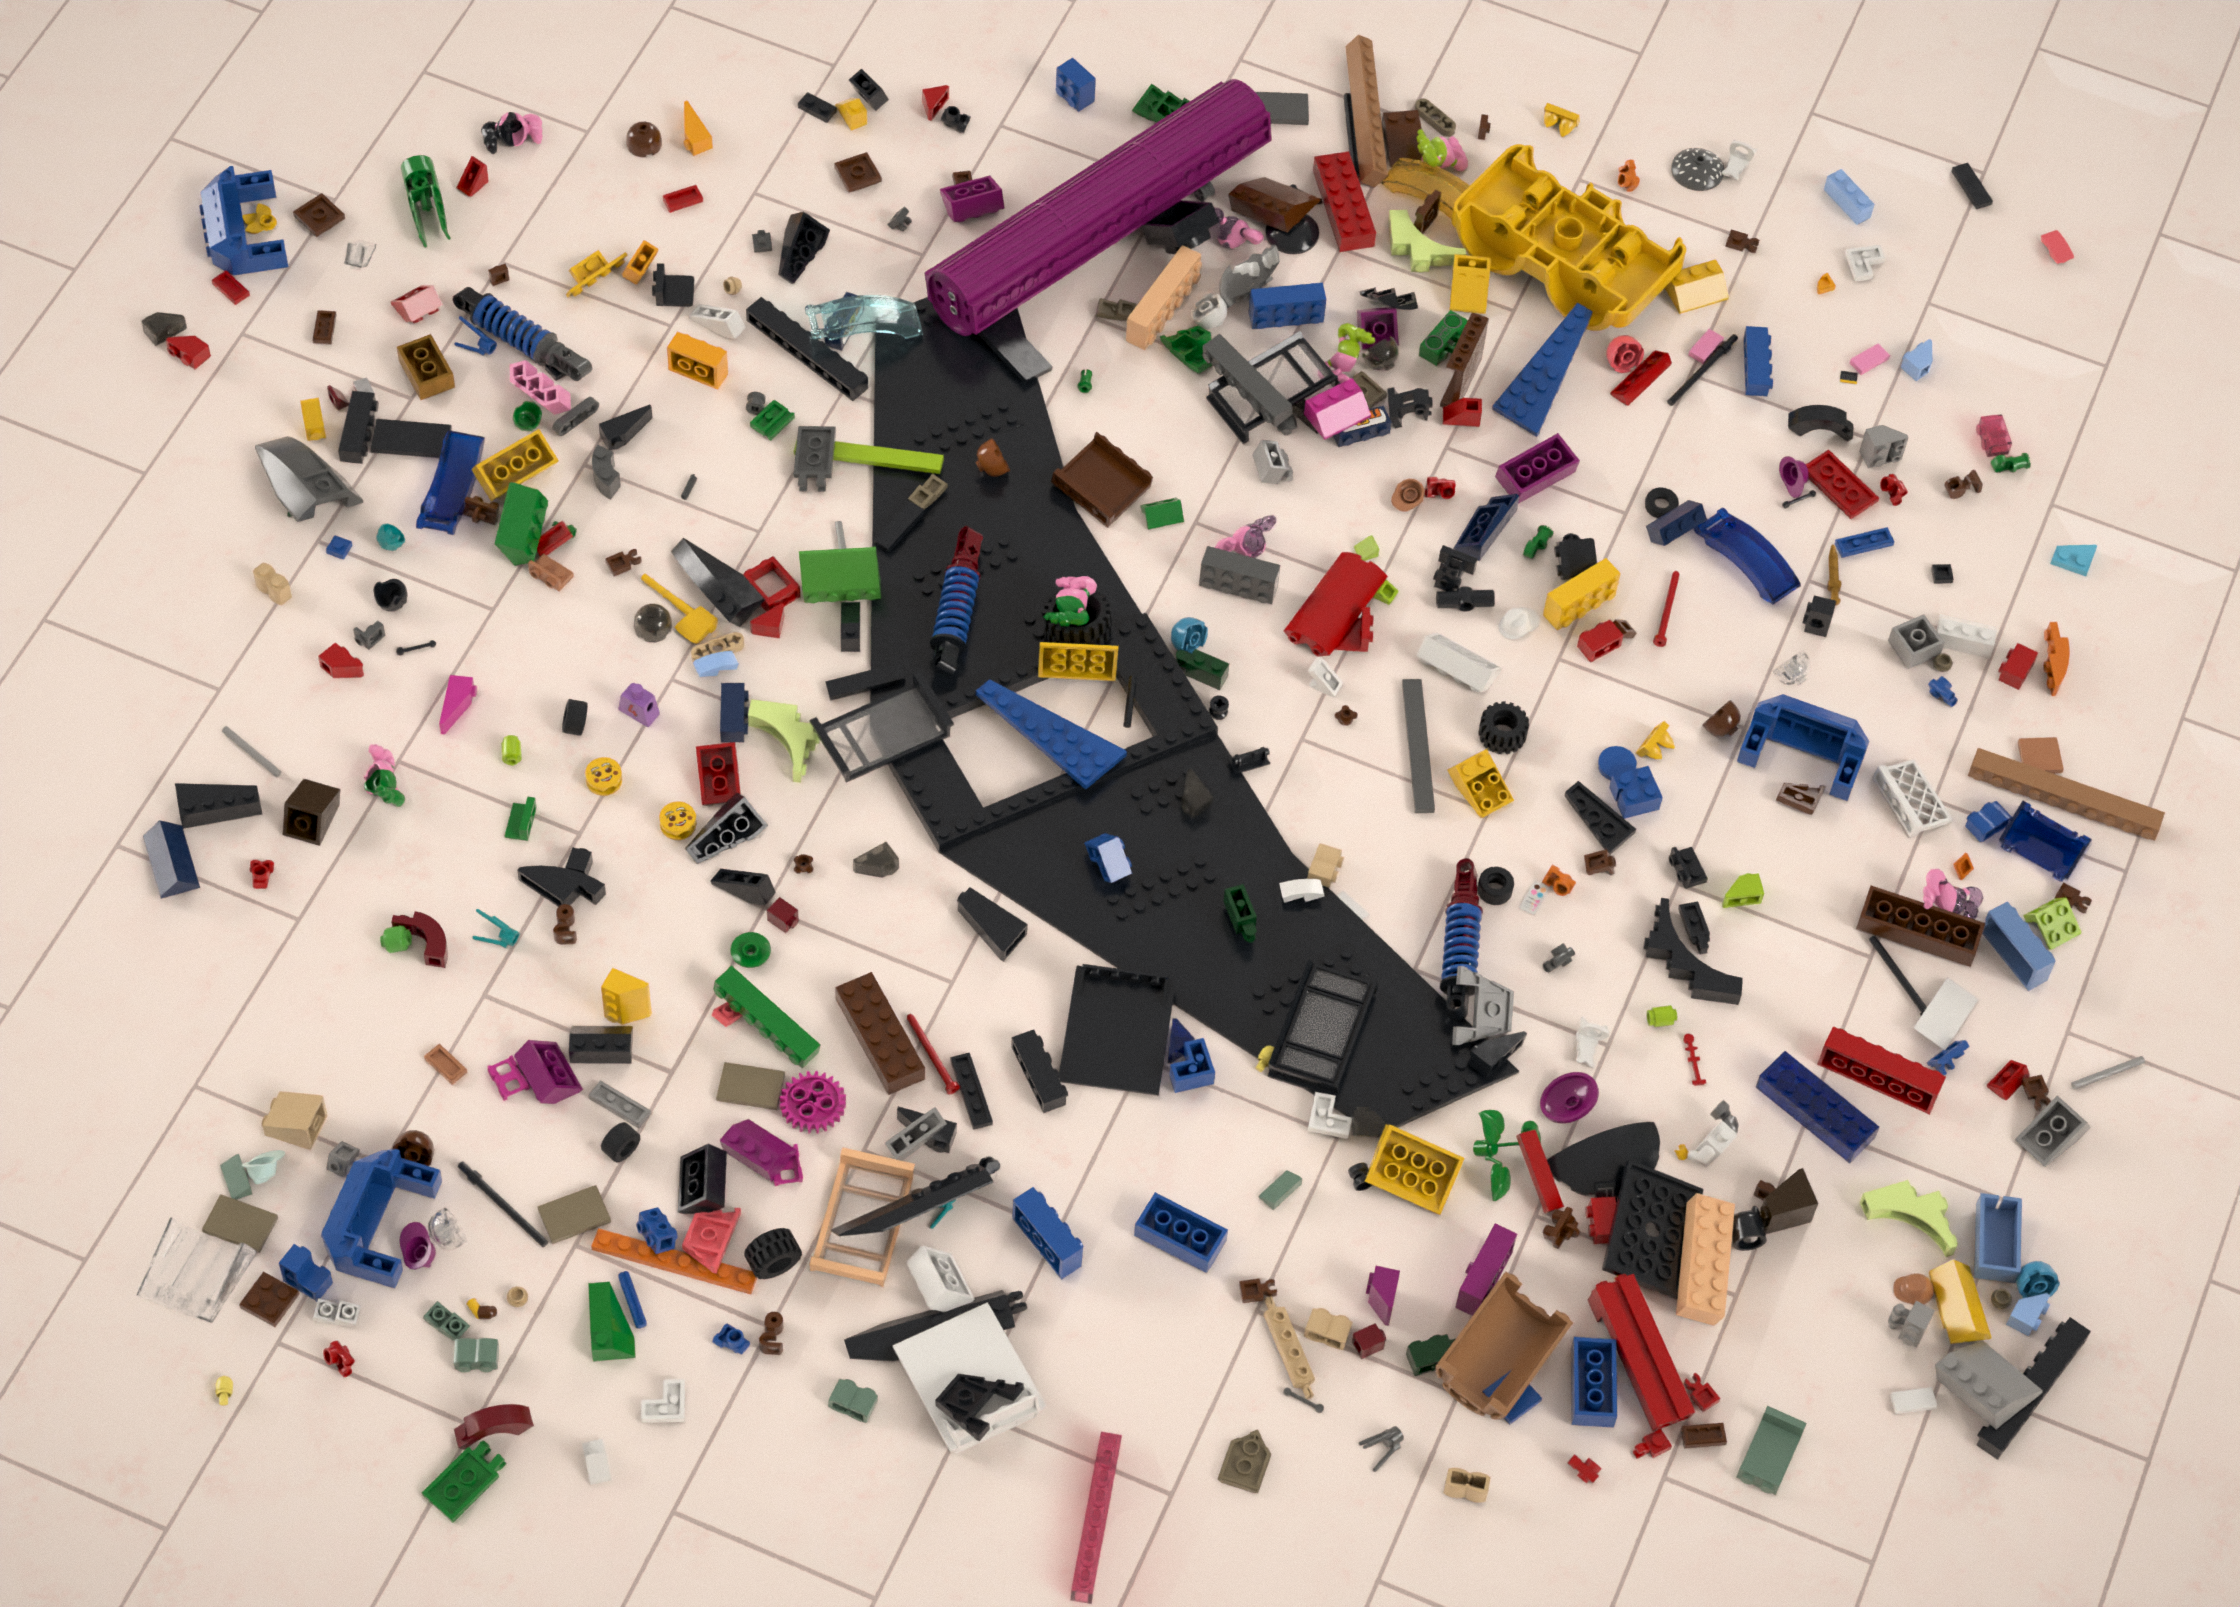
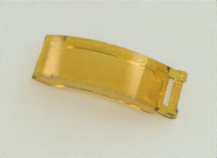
(1420, 180)

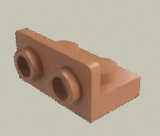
(550, 572)

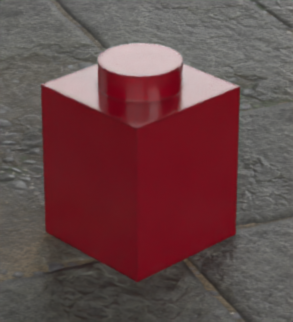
(782, 915)
(1369, 1340)

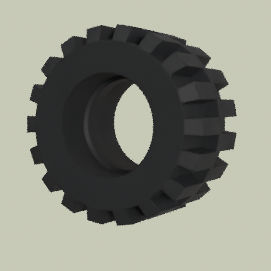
(1503, 715)
(773, 1253)

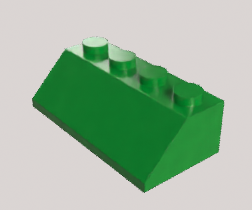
(521, 523)

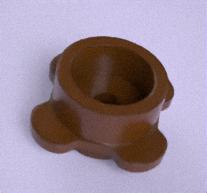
(1346, 720)
(803, 859)

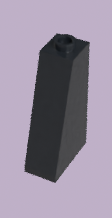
(992, 923)

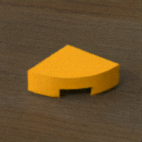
(1825, 284)

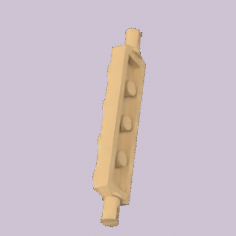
(1289, 1347)

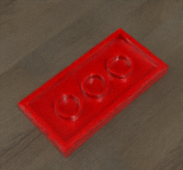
(1840, 484)

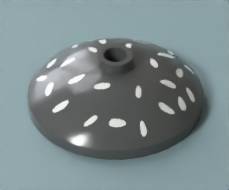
(1697, 169)

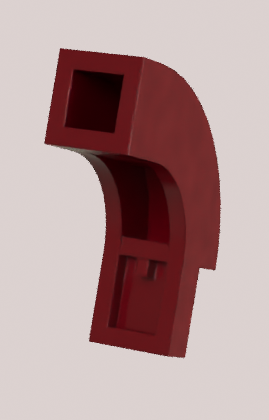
(431, 932)
(493, 1420)

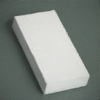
(1913, 1400)

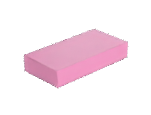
(1706, 346)
(1869, 359)

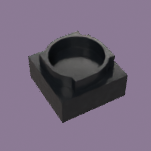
(1181, 224)

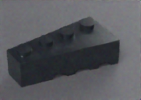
(216, 803)

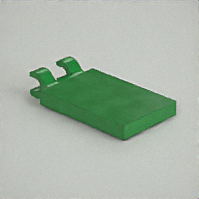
(464, 1481)

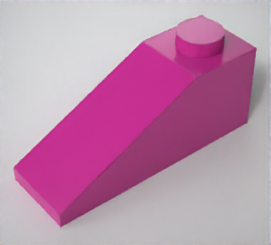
(457, 700)

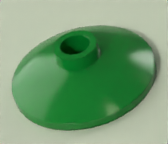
(748, 943)

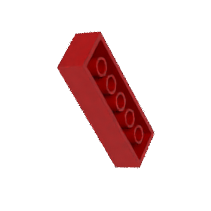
(1344, 201)
(1881, 1070)

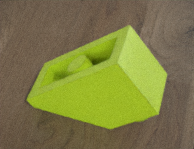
(1744, 891)

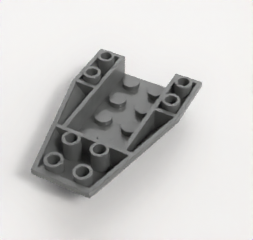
(303, 477)

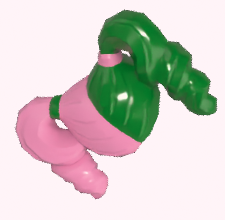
(1072, 601)
(381, 777)

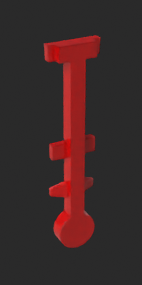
(1689, 1039)

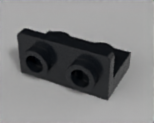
(1687, 867)

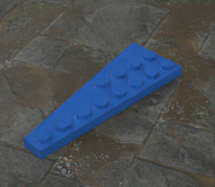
(1535, 387)
(1069, 746)

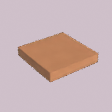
(2041, 753)

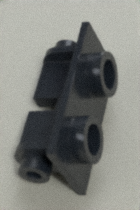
(1249, 760)

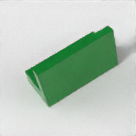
(1163, 513)
(521, 820)

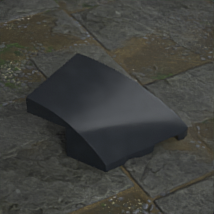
(1389, 298)

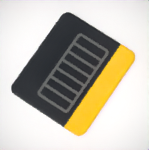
(1848, 377)

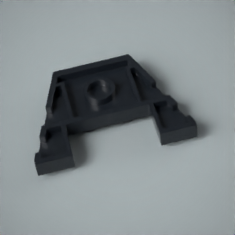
(968, 1395)

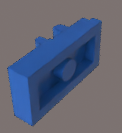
(1944, 1058)

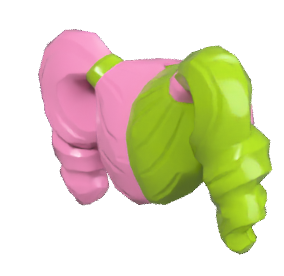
(1441, 152)
(1348, 349)

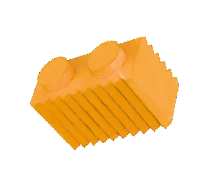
(640, 262)

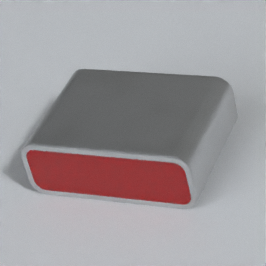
(363, 385)

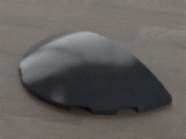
(1605, 1156)

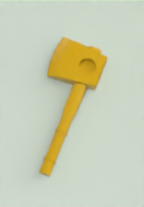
(697, 622)

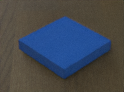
(1526, 1401)

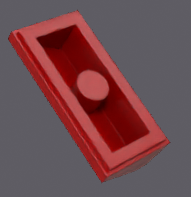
(2008, 1079)

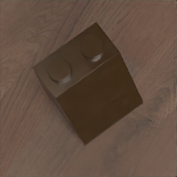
(310, 811)
(1789, 1204)

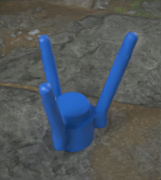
(485, 344)

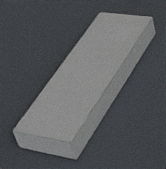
(619, 1104)

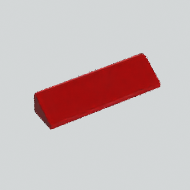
(1642, 377)
(1539, 1171)

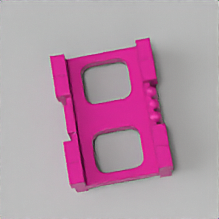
(501, 1080)
(793, 1164)

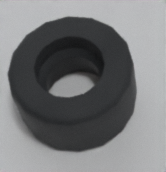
(574, 717)
(1495, 875)
(620, 1142)

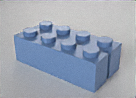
(2018, 946)
(1998, 1238)

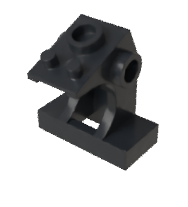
(1398, 409)
(1450, 573)

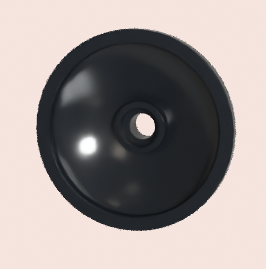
(1298, 239)

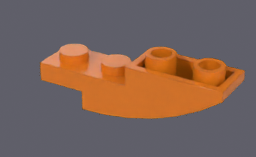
(2058, 657)

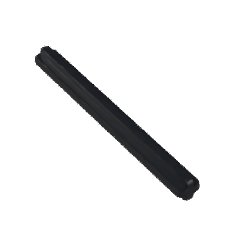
(1351, 132)

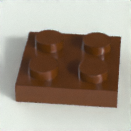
(857, 172)
(1428, 212)
(319, 215)
(269, 1299)

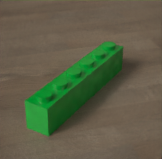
(766, 1017)

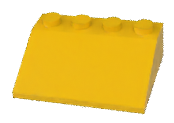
(1077, 661)
(1413, 1169)

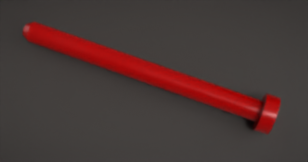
(1660, 639)
(951, 1087)

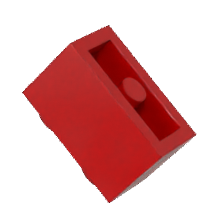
(1600, 640)
(2017, 666)
(1601, 1216)

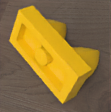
(1567, 119)
(1657, 735)

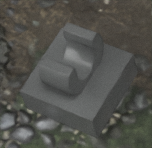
(899, 218)
(762, 241)

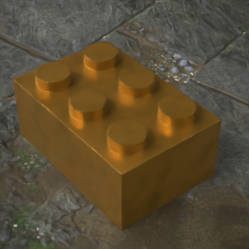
(425, 367)

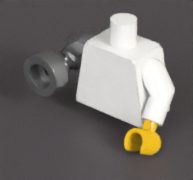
(1717, 1139)

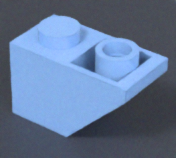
(1919, 361)
(2026, 1313)

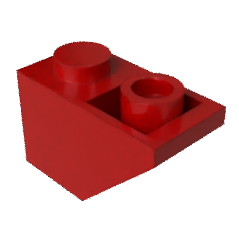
(189, 350)
(1463, 412)
(339, 663)

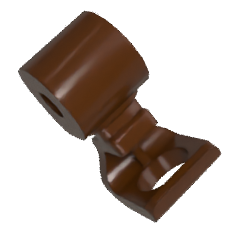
(1958, 487)
(565, 919)
(773, 1326)

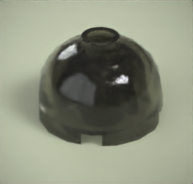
(1382, 355)
(652, 622)

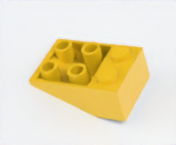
(1470, 284)
(1481, 783)

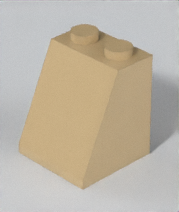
(295, 1118)

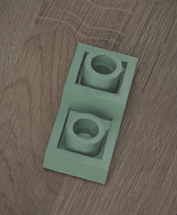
(446, 1322)

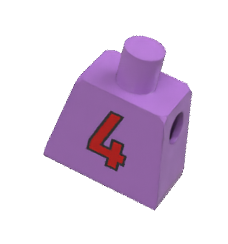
(639, 704)

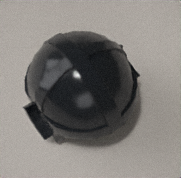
(390, 594)

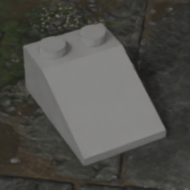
(2053, 1131)

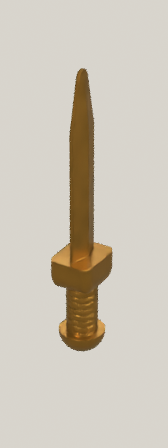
(1834, 583)

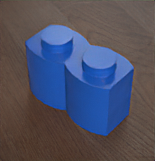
(1987, 821)

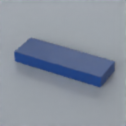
(1864, 542)

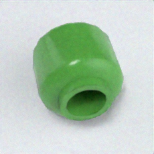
(396, 939)

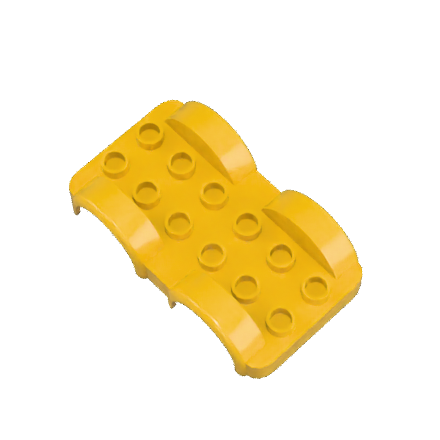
(1563, 240)

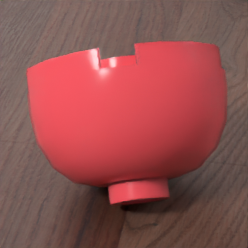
(1624, 353)

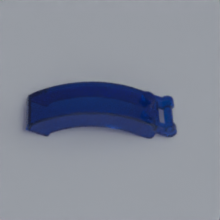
(451, 482)
(1751, 554)

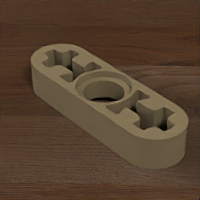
(1438, 125)

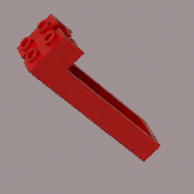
(1641, 1351)

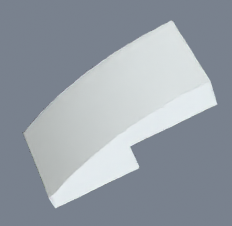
(1306, 888)
(336, 1313)

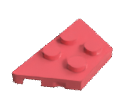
(710, 1236)

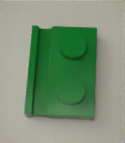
(772, 419)

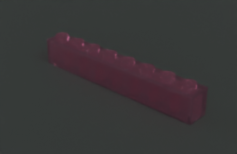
(1096, 1517)

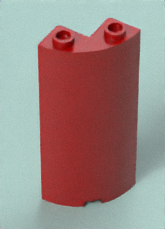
(1335, 603)

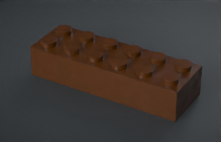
(1924, 929)
(880, 1033)

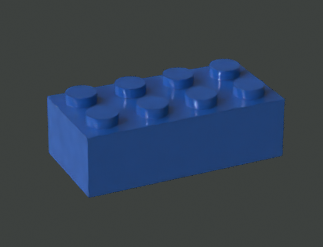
(1287, 305)
(1047, 1232)
(1180, 1232)
(1593, 1382)

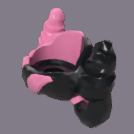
(511, 130)

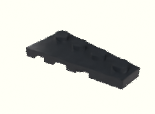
(1603, 822)

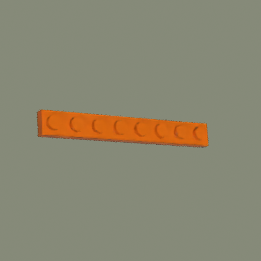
(672, 1261)

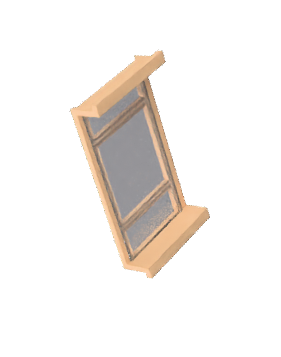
(861, 1186)

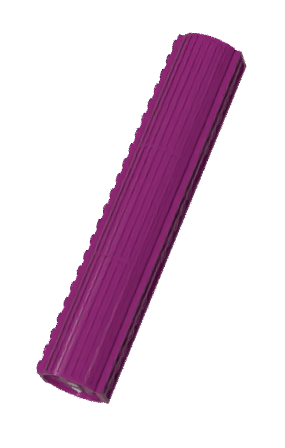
(1098, 207)

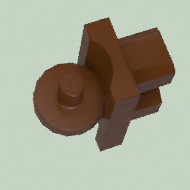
(481, 510)
(1564, 1229)

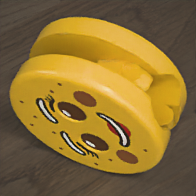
(603, 776)
(677, 820)

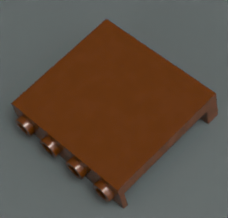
(1466, 358)
(1103, 480)

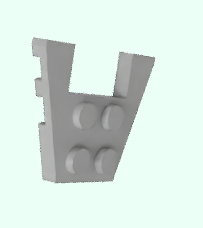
(1491, 1008)

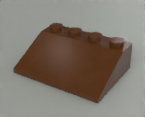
(1271, 203)

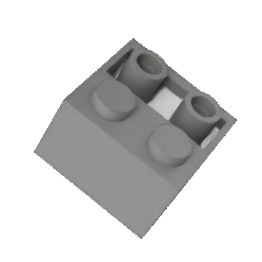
(1882, 446)

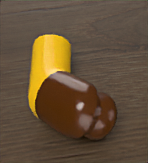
(481, 1312)

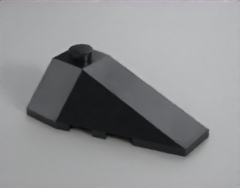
(801, 242)
(730, 826)

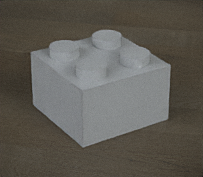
(1916, 641)

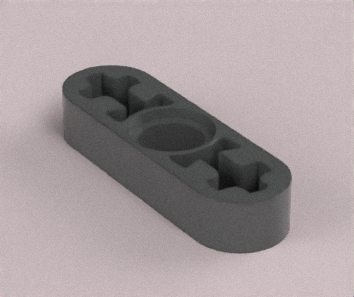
(575, 416)

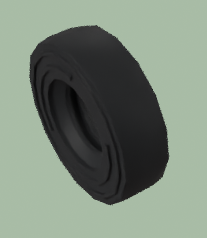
(1663, 493)

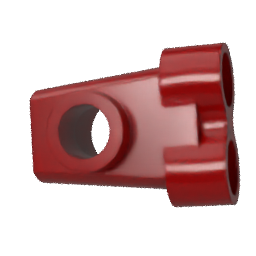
(1441, 487)
(1894, 487)
(261, 873)
(340, 1356)
(1587, 1471)

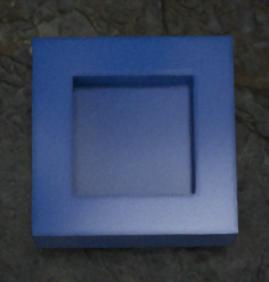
(339, 547)

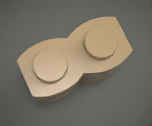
(272, 583)
(1325, 864)
(1328, 1328)
(1471, 1485)

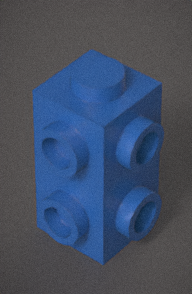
(656, 1230)

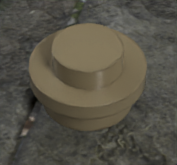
(1942, 662)
(2001, 1298)

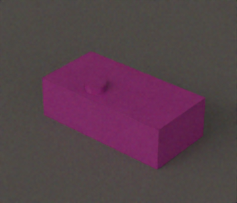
(1537, 468)
(1486, 1269)

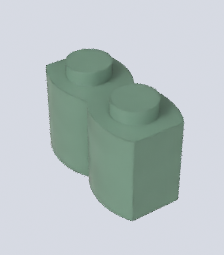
(476, 1354)
(853, 1400)

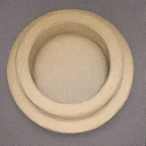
(517, 1296)

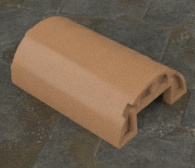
(1500, 1337)

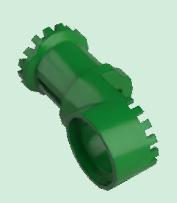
(2002, 463)
(1538, 542)

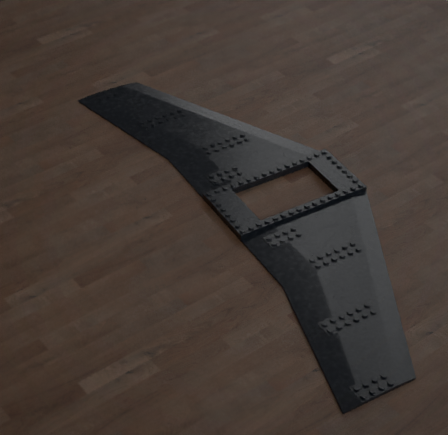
(1168, 915)

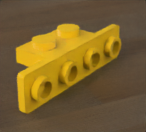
(590, 269)

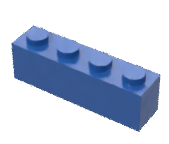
(1756, 361)

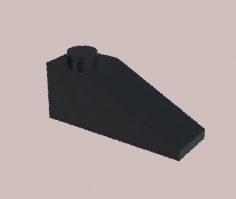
(623, 428)
(850, 626)
(748, 886)
(1495, 1052)
(941, 1141)

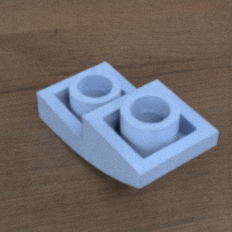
(711, 664)

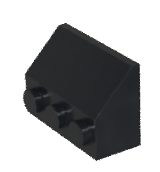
(601, 1044)
(702, 1180)

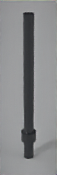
(1723, 348)
(1898, 974)
(476, 1179)

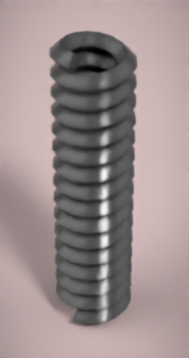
(688, 488)

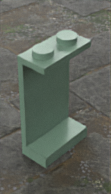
(1771, 1450)

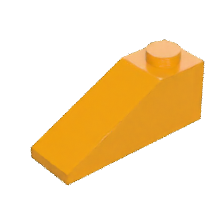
(696, 134)

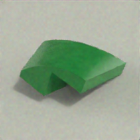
(1157, 104)
(1188, 347)

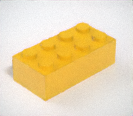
(515, 464)
(1581, 594)

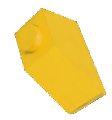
(853, 112)
(313, 419)

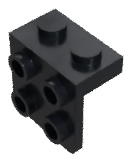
(672, 289)
(1574, 557)

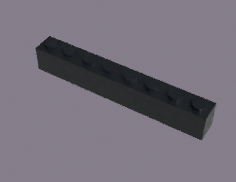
(810, 352)
(2044, 1373)

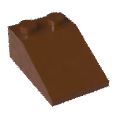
(1400, 135)

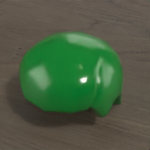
(527, 416)

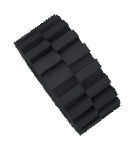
(1091, 634)

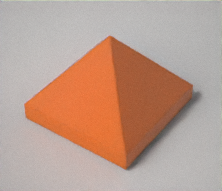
(1963, 866)

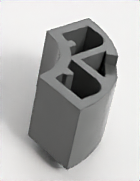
(604, 474)

